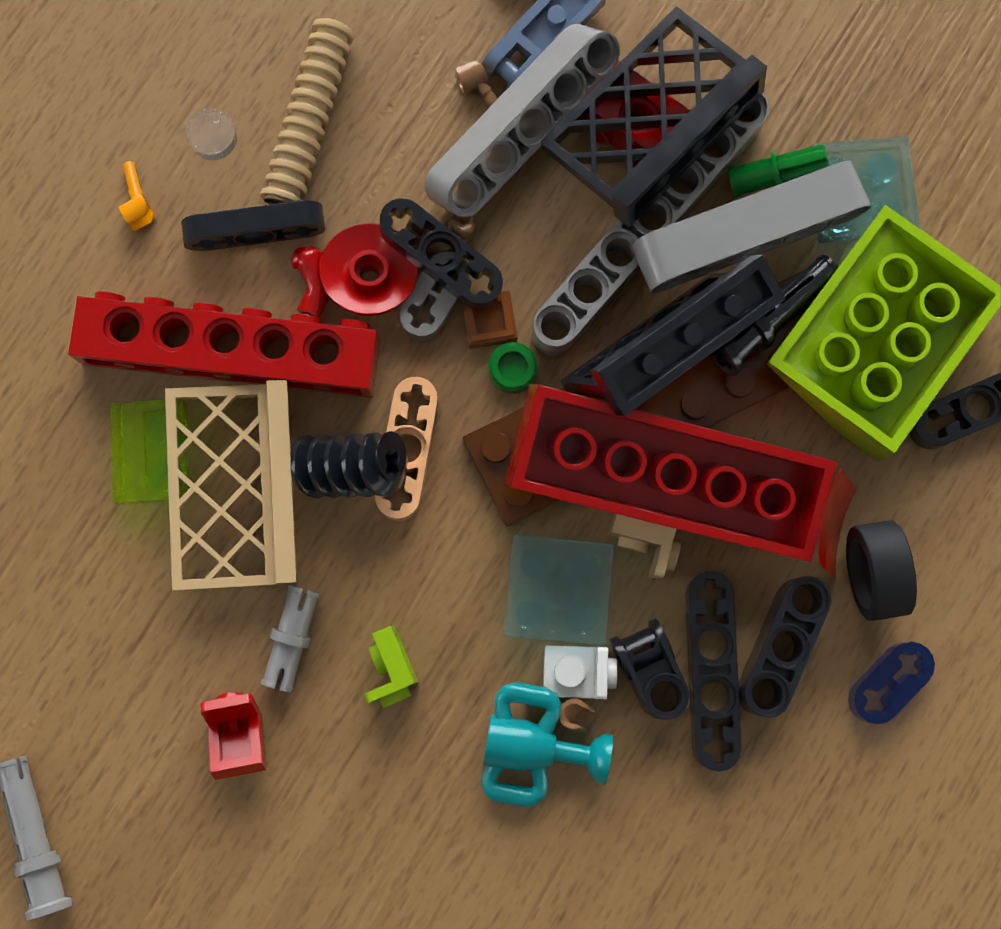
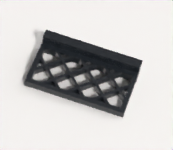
(692, 131)
(677, 336)

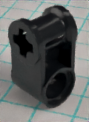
(650, 668)

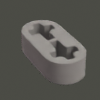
(423, 292)

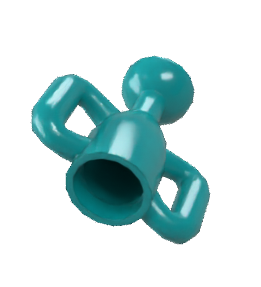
(533, 747)

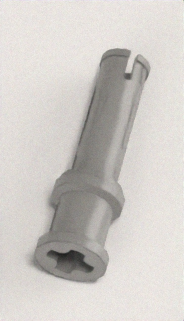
(36, 862)

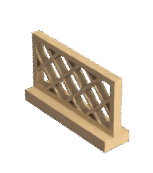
(275, 483)

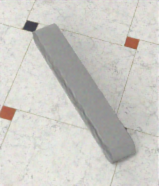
(669, 209)

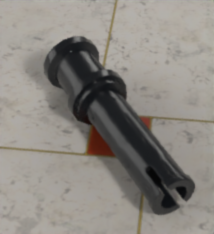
(762, 333)

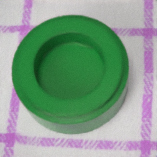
(512, 367)

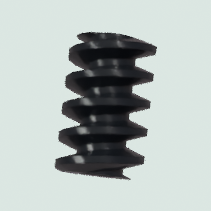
(349, 464)

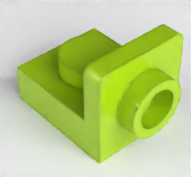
(391, 658)

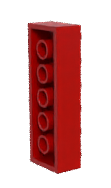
(670, 473)

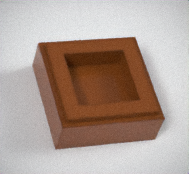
(491, 325)

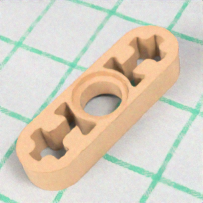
(425, 414)

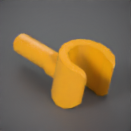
(137, 210)

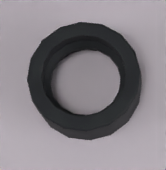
(881, 570)

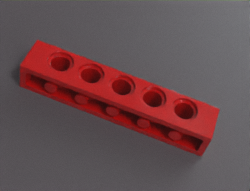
(101, 319)

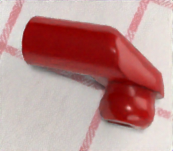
(307, 262)

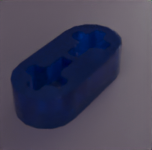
(899, 690)

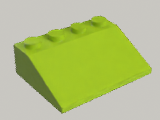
(886, 333)

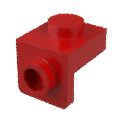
(234, 735)

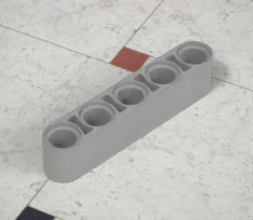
(500, 125)
(750, 226)

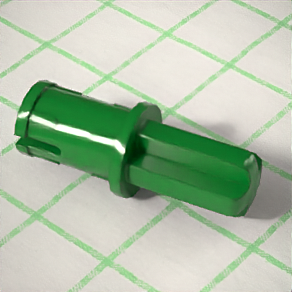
(776, 169)

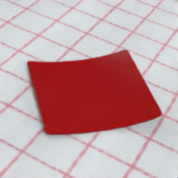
(832, 520)

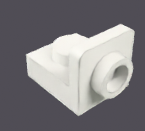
(579, 671)

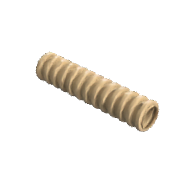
(308, 111)

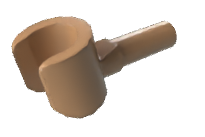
(473, 77)
(568, 713)

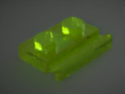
(141, 451)

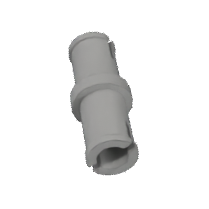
(290, 638)

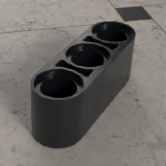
(804, 633)

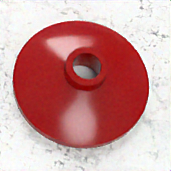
(363, 250)

